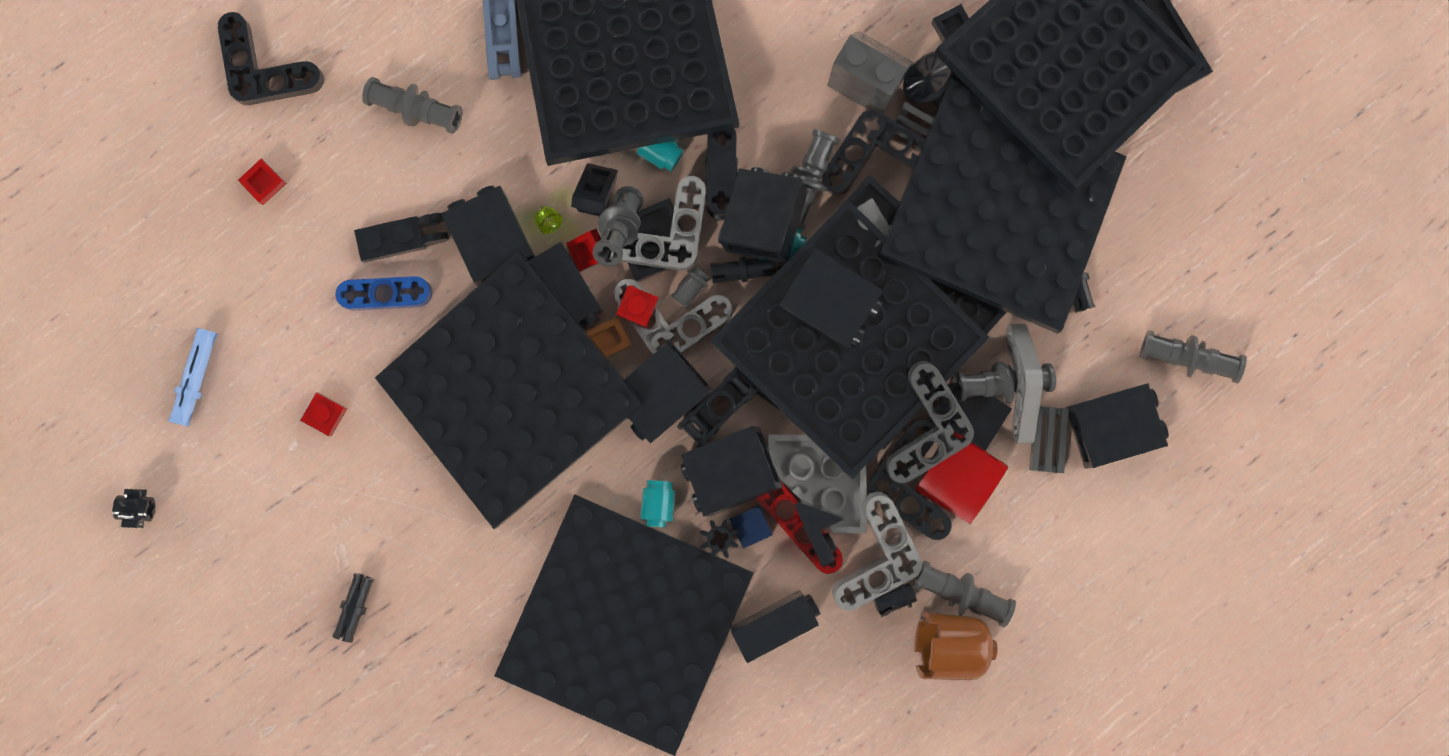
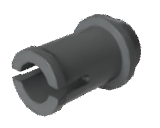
(690, 286)

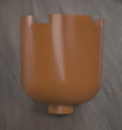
(953, 647)

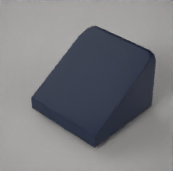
(751, 526)

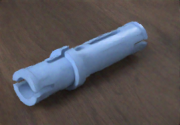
(192, 377)

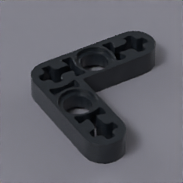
(260, 78)
(878, 139)
(881, 474)

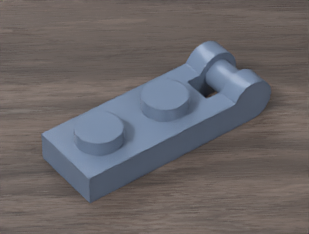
(502, 38)

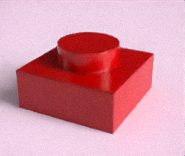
(262, 181)
(582, 249)
(637, 306)
(323, 414)

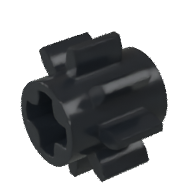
(134, 508)
(715, 547)

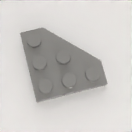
(819, 480)

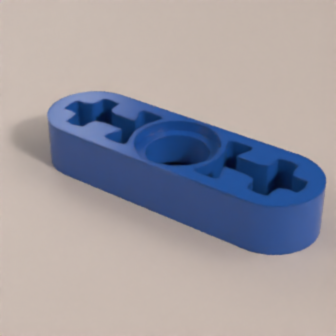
(360, 303)

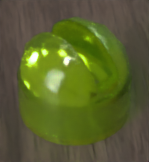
(552, 224)

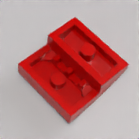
(963, 481)

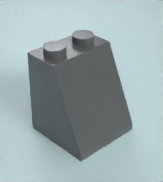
(868, 72)

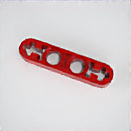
(791, 527)

